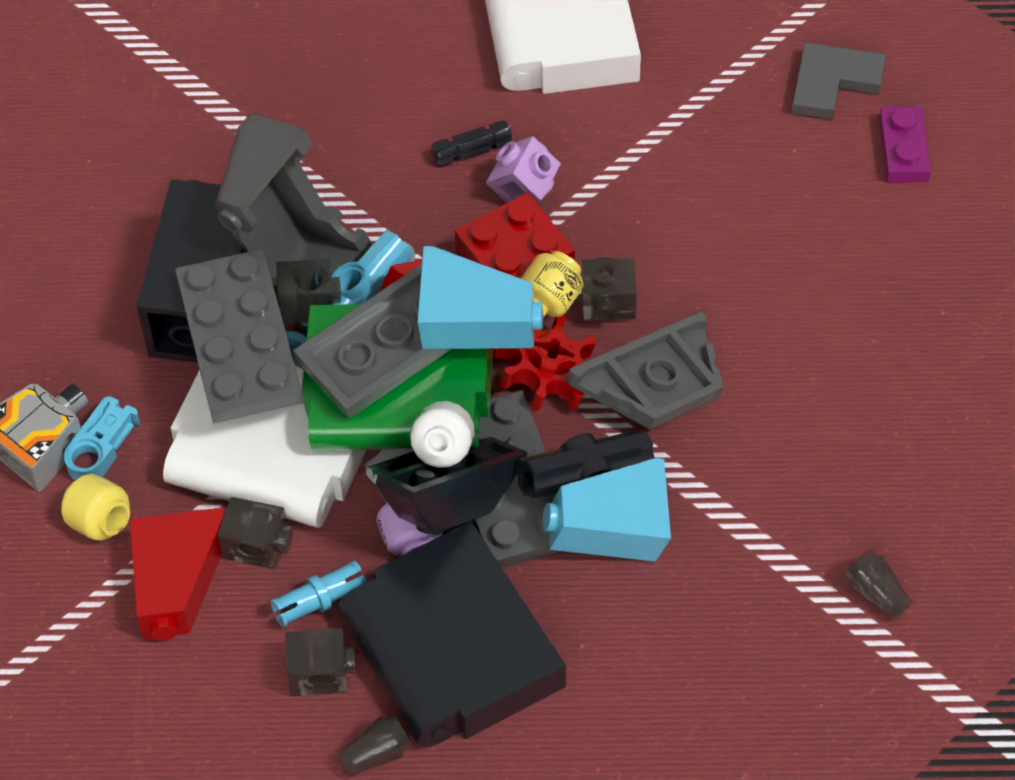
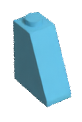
(474, 305)
(612, 513)

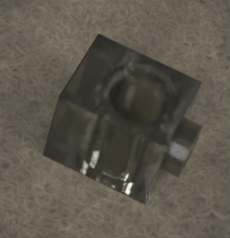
(303, 285)
(254, 533)
(318, 662)

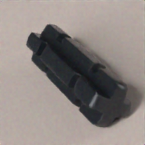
(471, 143)

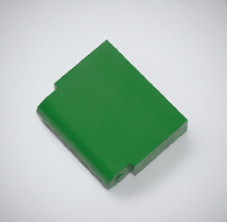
(455, 377)

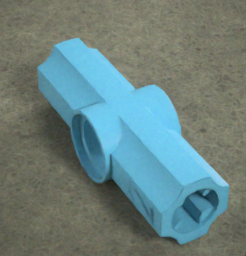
(364, 278)

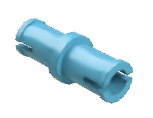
(317, 593)

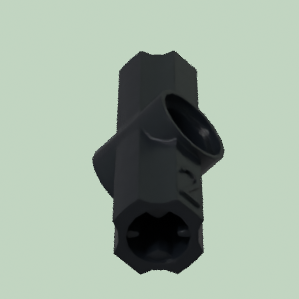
(581, 459)

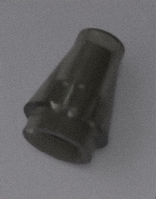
(878, 584)
(376, 745)

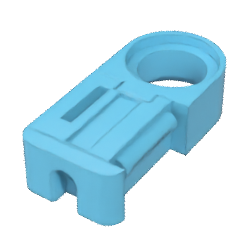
(102, 436)

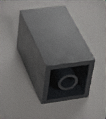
(185, 236)

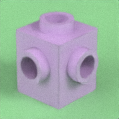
(523, 169)

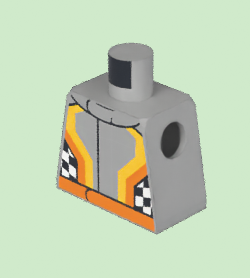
(38, 430)

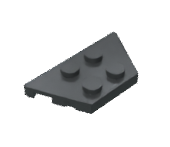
(655, 374)

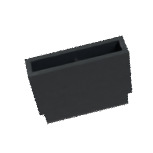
(451, 638)

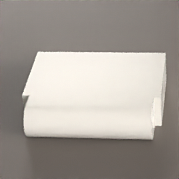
(563, 43)
(258, 459)

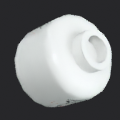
(442, 434)

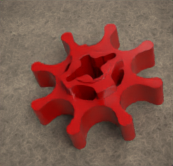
(547, 364)

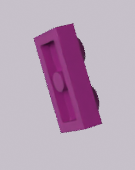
(904, 144)

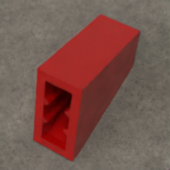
(173, 569)

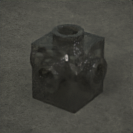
(608, 289)

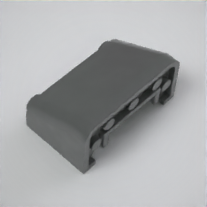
(273, 203)

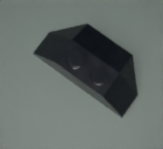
(447, 495)

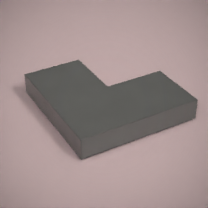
(829, 68)

